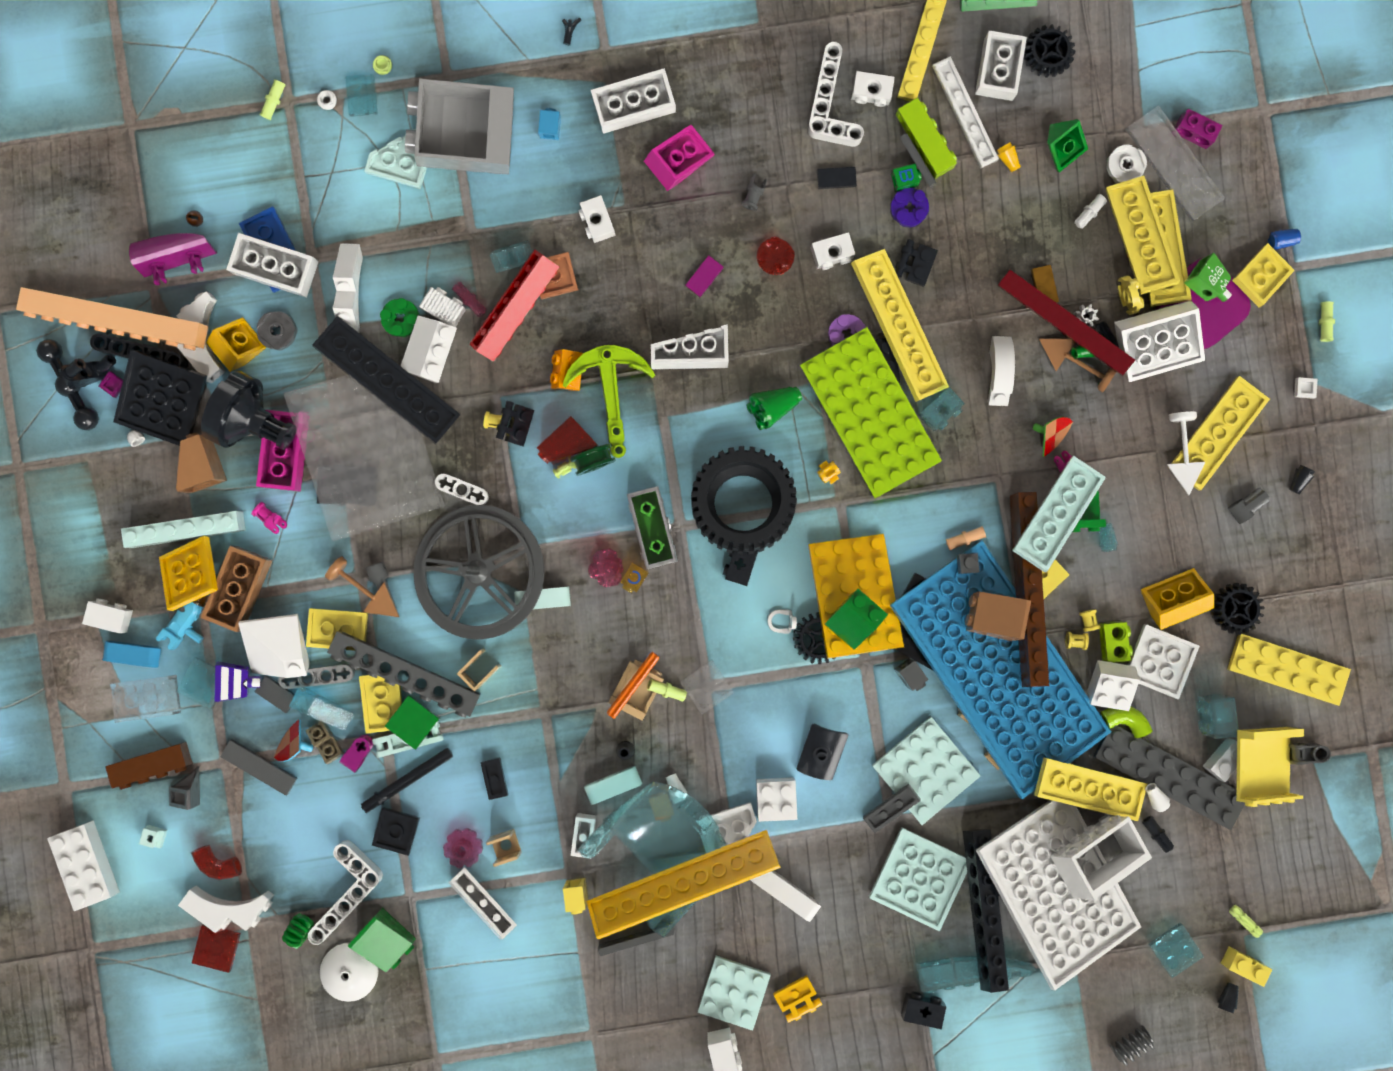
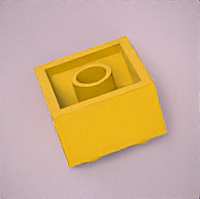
(235, 344)

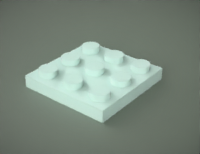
(734, 992)

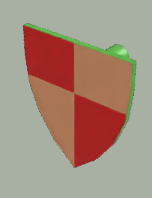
(1053, 432)

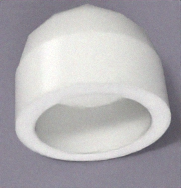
(135, 438)

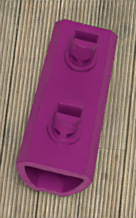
(169, 251)

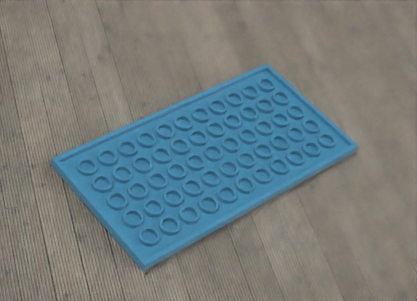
(985, 676)

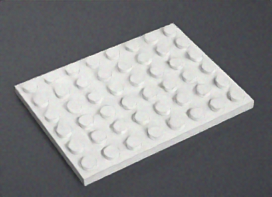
(1058, 929)

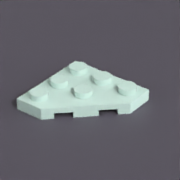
(395, 164)

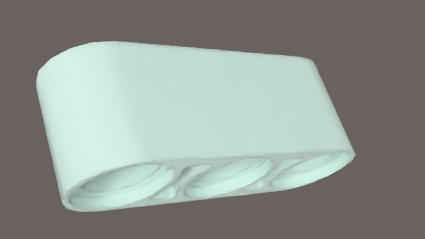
(548, 598)
(613, 785)

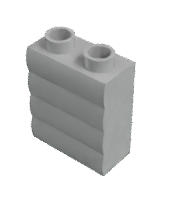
(461, 126)

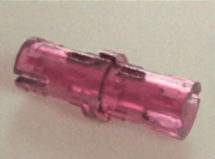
(469, 299)

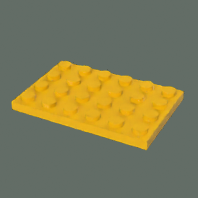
(850, 565)

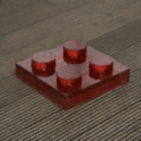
(216, 949)

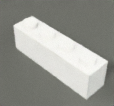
(482, 903)

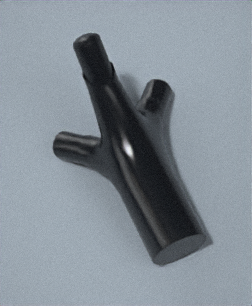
(569, 28)

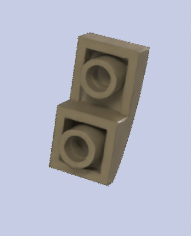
(325, 742)

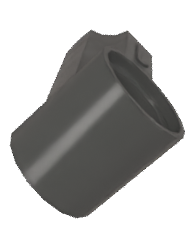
(1245, 508)

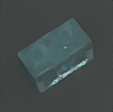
(931, 414)

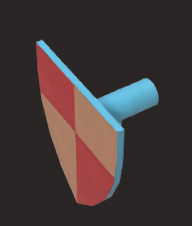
(292, 744)

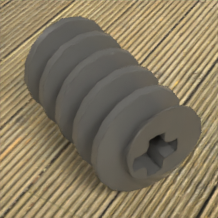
(1132, 1045)

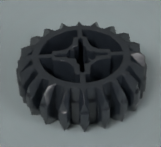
(1039, 40)
(1247, 618)
(804, 628)

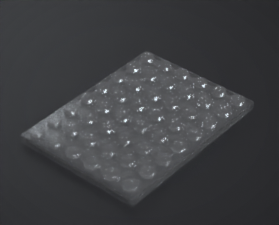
(361, 457)

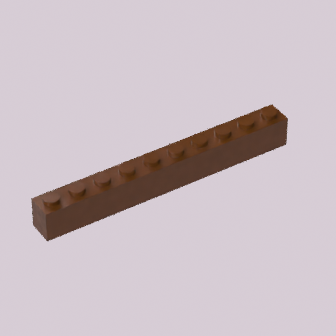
(1029, 587)

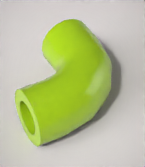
(1133, 718)

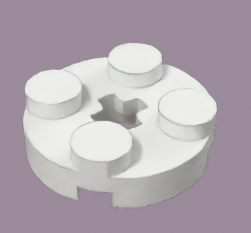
(1130, 154)

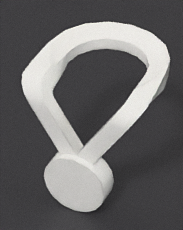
(793, 621)

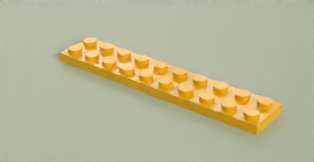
(682, 884)

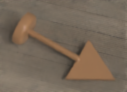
(1059, 349)
(381, 601)

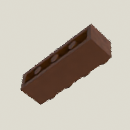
(148, 765)

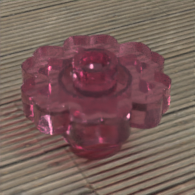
(606, 568)
(466, 839)

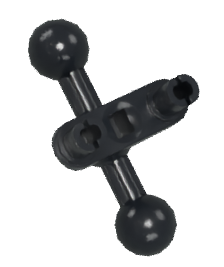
(73, 377)

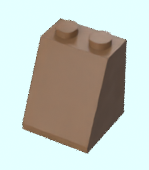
(198, 465)
(997, 616)

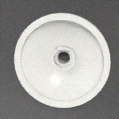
(360, 971)

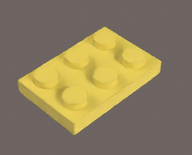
(1263, 275)
(325, 623)
(378, 702)

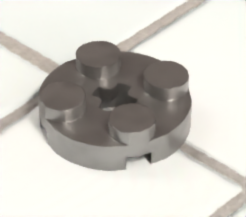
(265, 330)

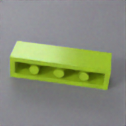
(926, 137)

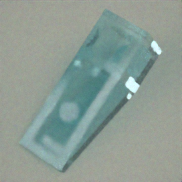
(321, 708)

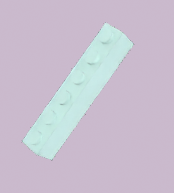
(183, 529)

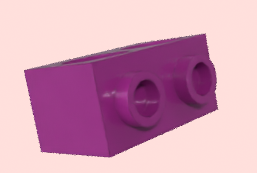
(1198, 128)

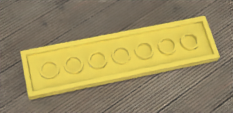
(899, 325)

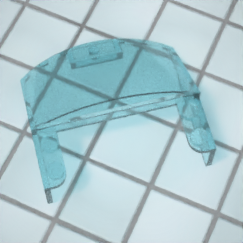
(661, 831)

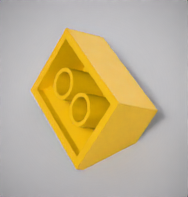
(1178, 598)

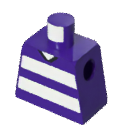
(233, 681)

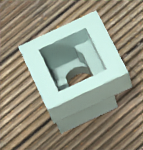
(158, 836)

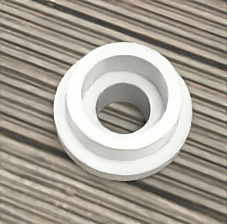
(321, 99)

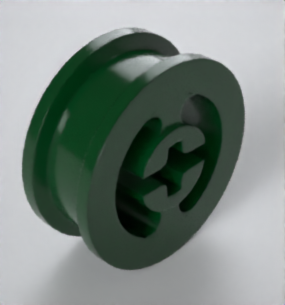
(592, 459)

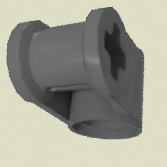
(1305, 753)

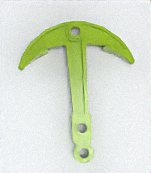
(608, 376)

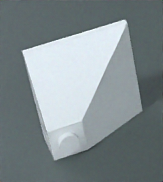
(275, 646)

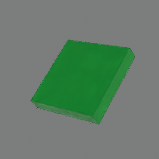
(412, 722)

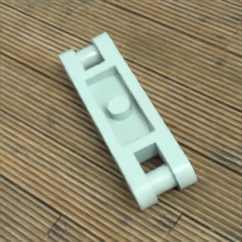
(398, 745)

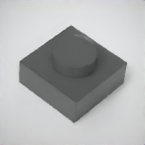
(968, 563)

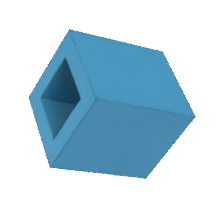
(549, 124)

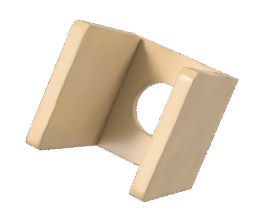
(468, 680)
(505, 856)

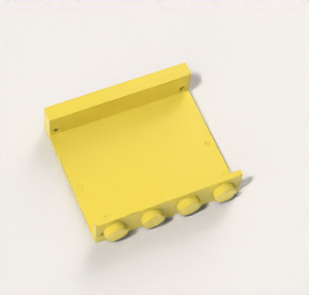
(1265, 765)

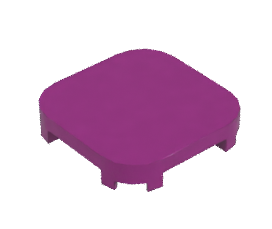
(1216, 316)

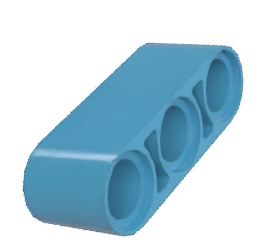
(131, 654)

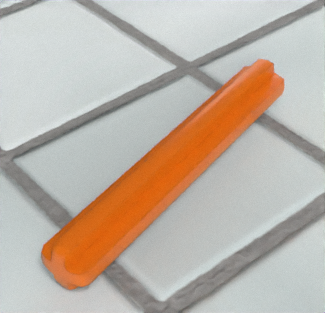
(633, 684)

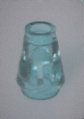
(1108, 540)

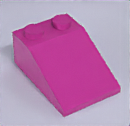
(678, 157)

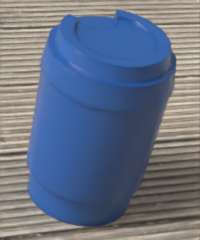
(1284, 238)

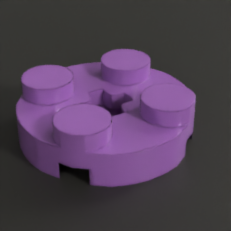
(843, 323)

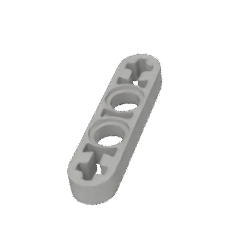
(317, 678)

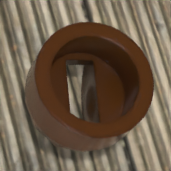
(193, 222)

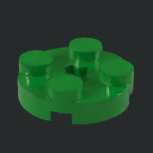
(389, 315)

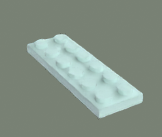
(1059, 514)

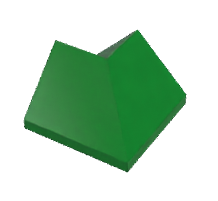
(1066, 143)

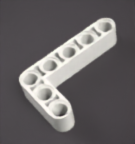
(825, 100)
(350, 896)

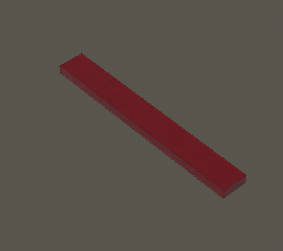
(1066, 323)

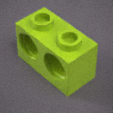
(1109, 643)

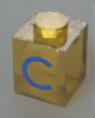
(634, 578)

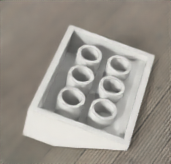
(1161, 340)

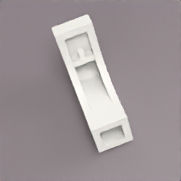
(1003, 370)

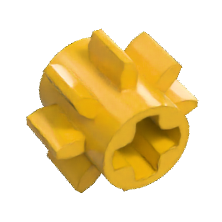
(828, 472)

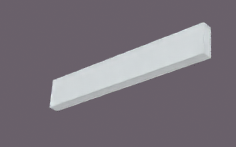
(965, 112)

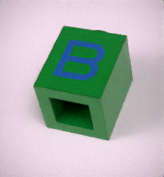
(906, 177)

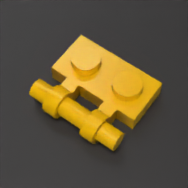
(795, 993)

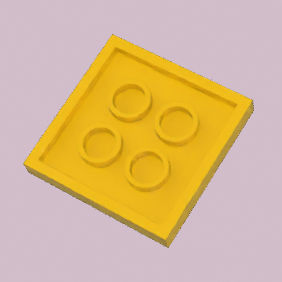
(188, 573)

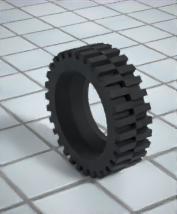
(743, 464)

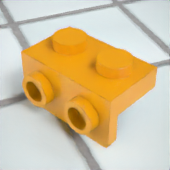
(561, 363)

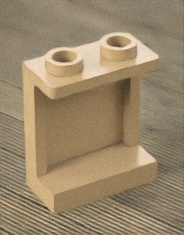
(641, 698)

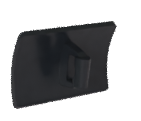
(822, 752)

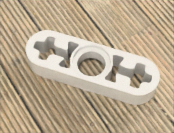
(450, 479)

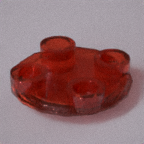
(775, 256)

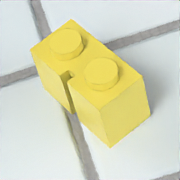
(575, 895)
(1242, 965)

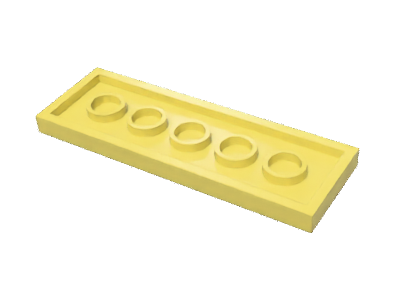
(1167, 213)
(1142, 235)
(1223, 428)
(1289, 669)
(1090, 789)

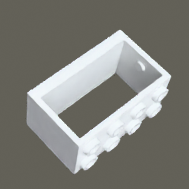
(1131, 858)

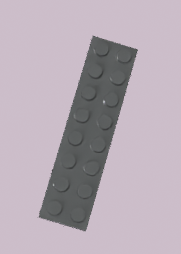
(1171, 775)

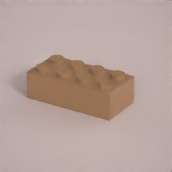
(238, 588)

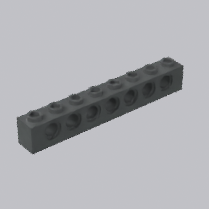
(338, 652)

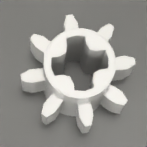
(1090, 311)

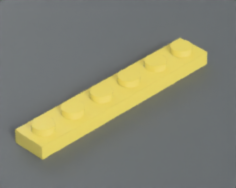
(921, 49)

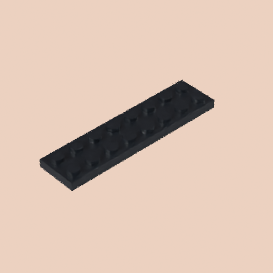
(386, 380)

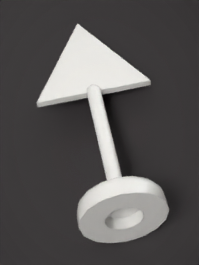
(1185, 472)

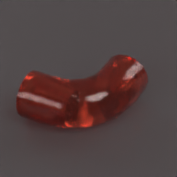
(213, 867)

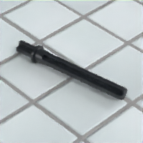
(405, 781)

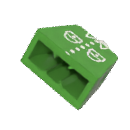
(1209, 279)

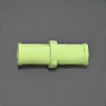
(272, 99)
(1326, 321)
(666, 690)

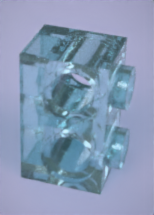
(511, 256)

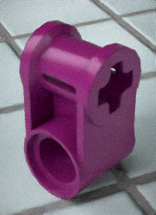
(356, 755)

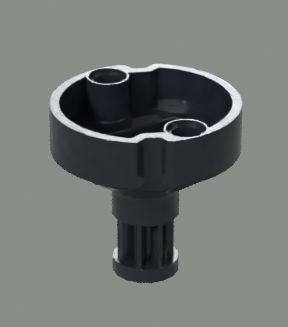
(238, 410)

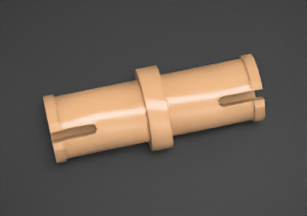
(966, 538)

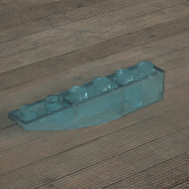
(961, 971)

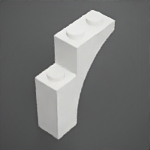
(346, 281)
(201, 359)
(218, 913)

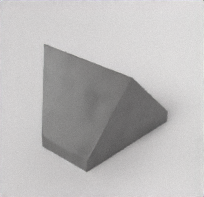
(186, 792)

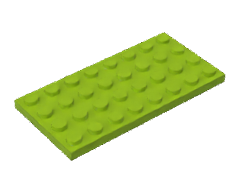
(870, 412)

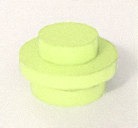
(382, 65)

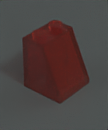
(565, 443)

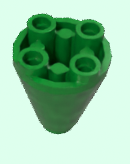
(772, 405)

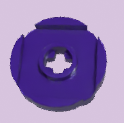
(902, 215)

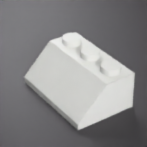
(428, 348)

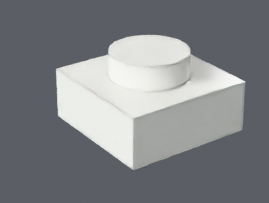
(1305, 388)

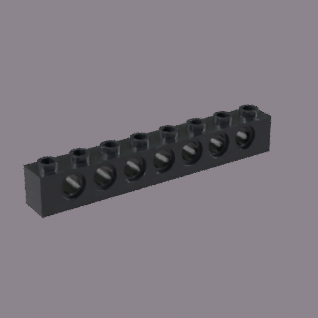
(985, 916)

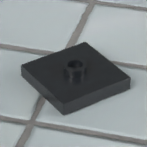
(395, 831)

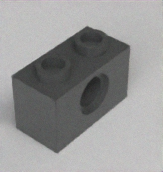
(911, 675)

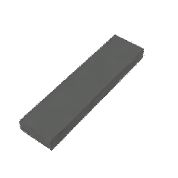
(258, 767)
(630, 941)

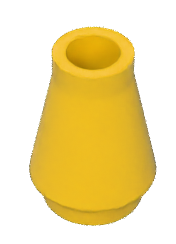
(1009, 156)

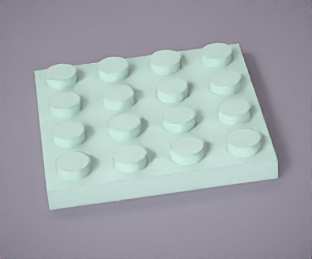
(930, 766)
(920, 879)

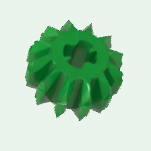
(297, 930)

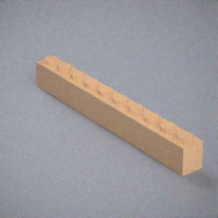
(110, 317)

